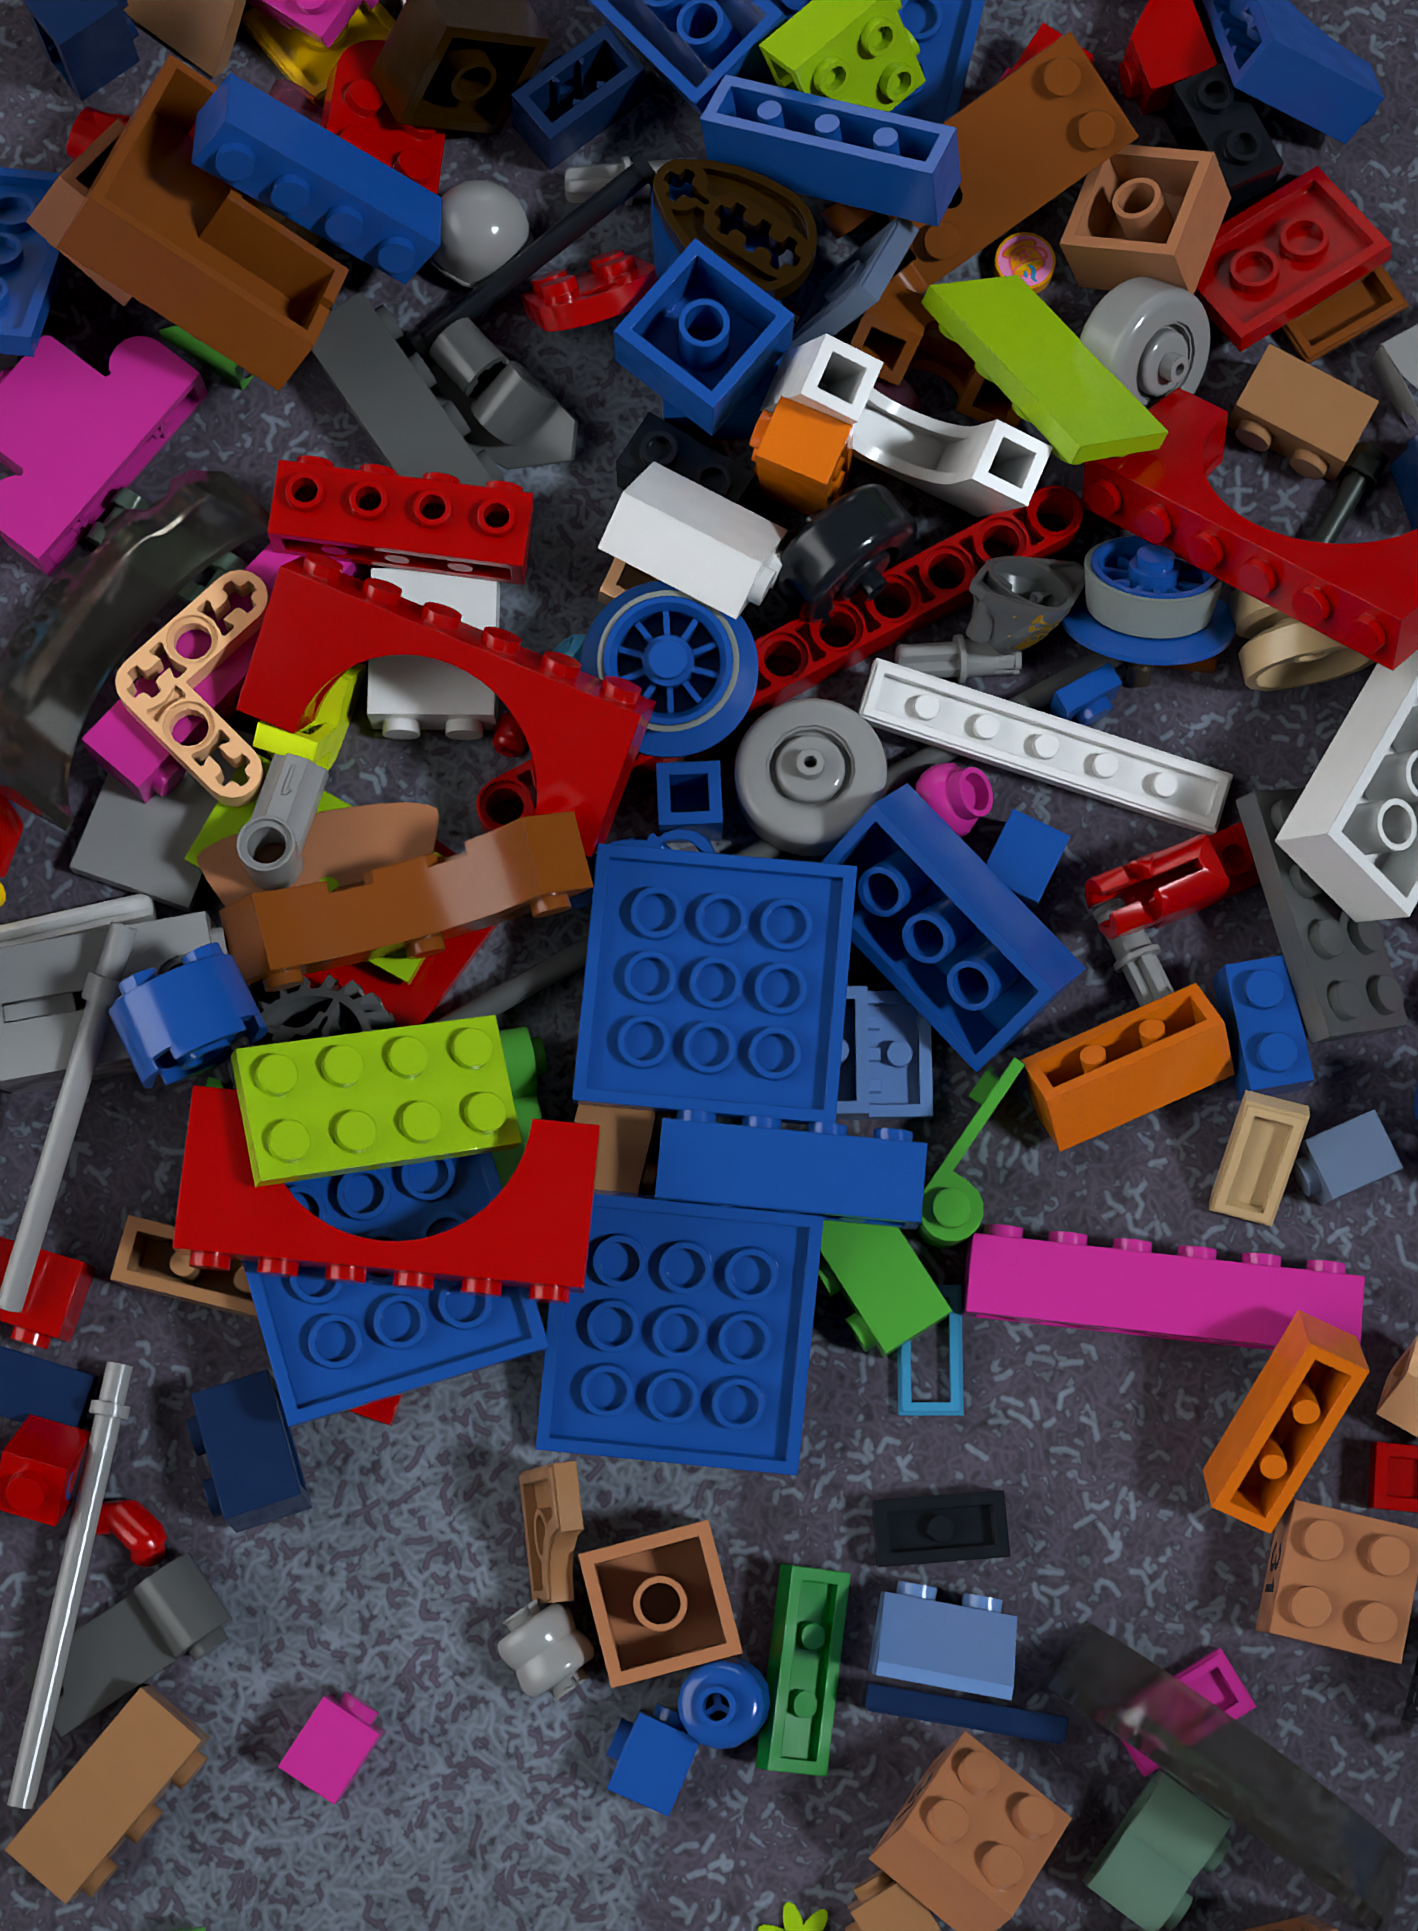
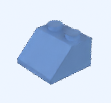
(945, 1643)

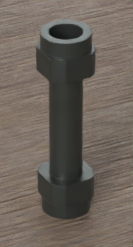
(1360, 473)

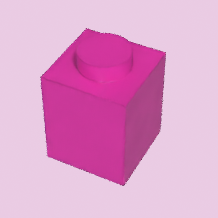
(333, 1745)

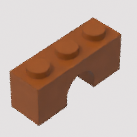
(909, 338)

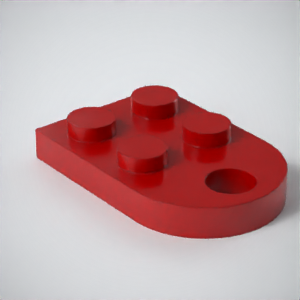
(361, 117)
(600, 293)

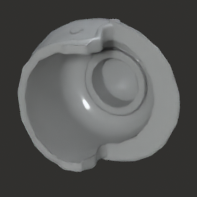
(479, 231)

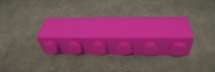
(131, 752)
(1149, 1292)

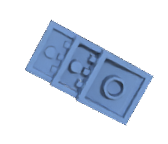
(884, 1059)

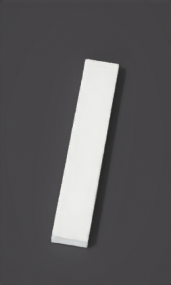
(1044, 747)

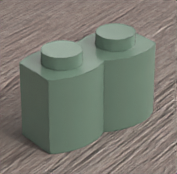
(1159, 1854)

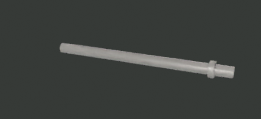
(108, 1413)

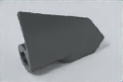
(500, 401)

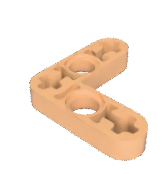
(177, 695)

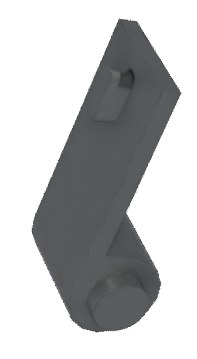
(137, 1639)

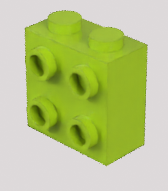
(846, 53)

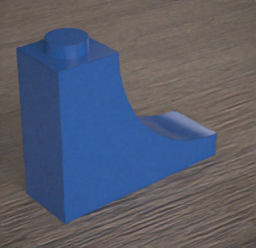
(1294, 65)

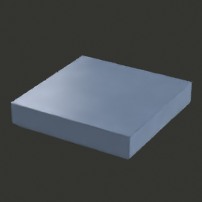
(855, 283)

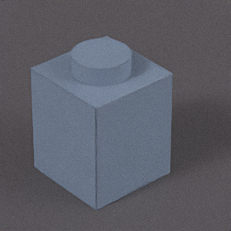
(1345, 1158)

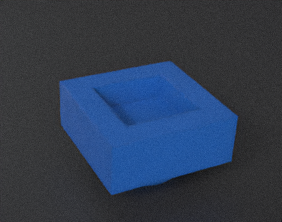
(1087, 697)

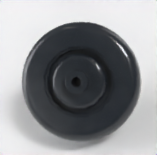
(845, 552)

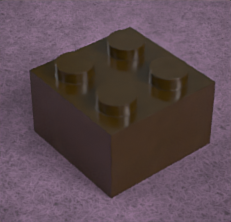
(458, 62)

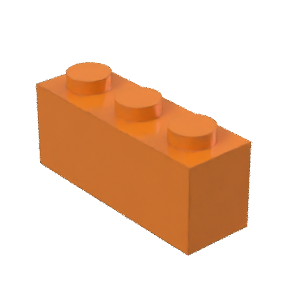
(801, 456)
(1128, 1066)
(1285, 1421)

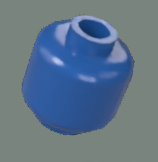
(747, 1700)

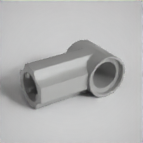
(284, 818)

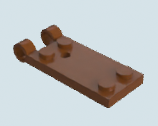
(1015, 154)

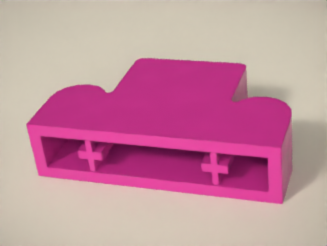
(82, 437)

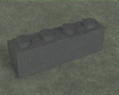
(394, 398)

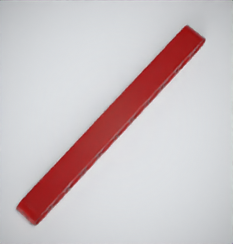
(869, 629)

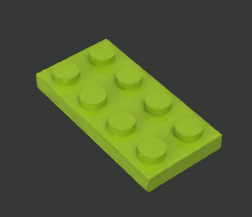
(374, 1099)

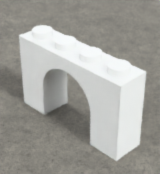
(970, 467)

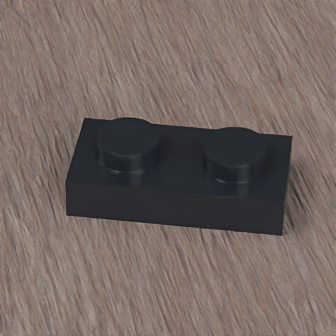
(940, 1528)

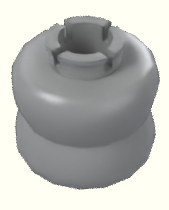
(545, 1649)

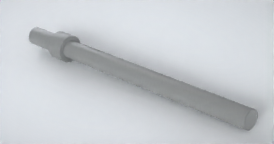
(101, 992)

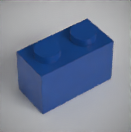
(1263, 1027)

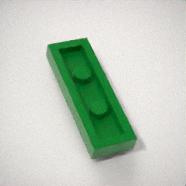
(803, 1670)

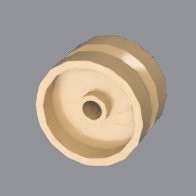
(1285, 651)

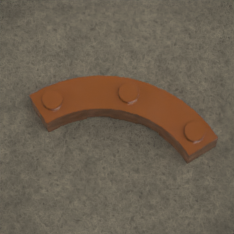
(409, 904)

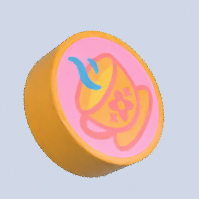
(1028, 257)

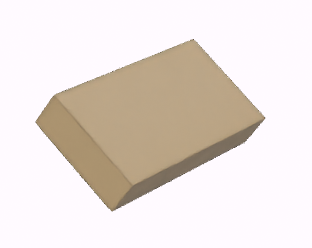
(1259, 1158)

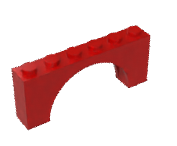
(1346, 591)
(576, 724)
(524, 1238)

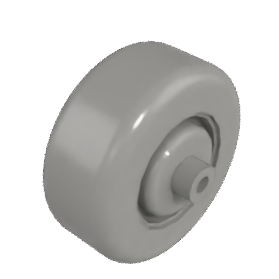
(1150, 338)
(808, 774)

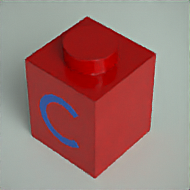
(42, 1469)

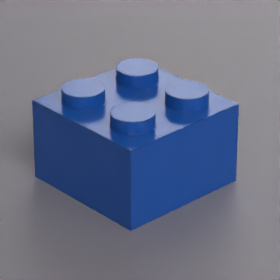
(703, 337)

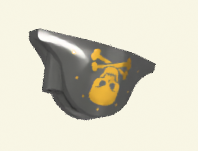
(1022, 600)

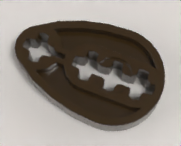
(733, 191)

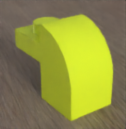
(323, 737)

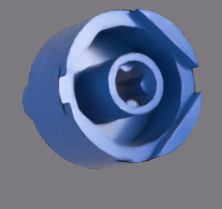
(186, 1016)

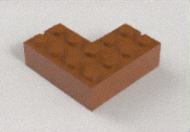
(196, 245)

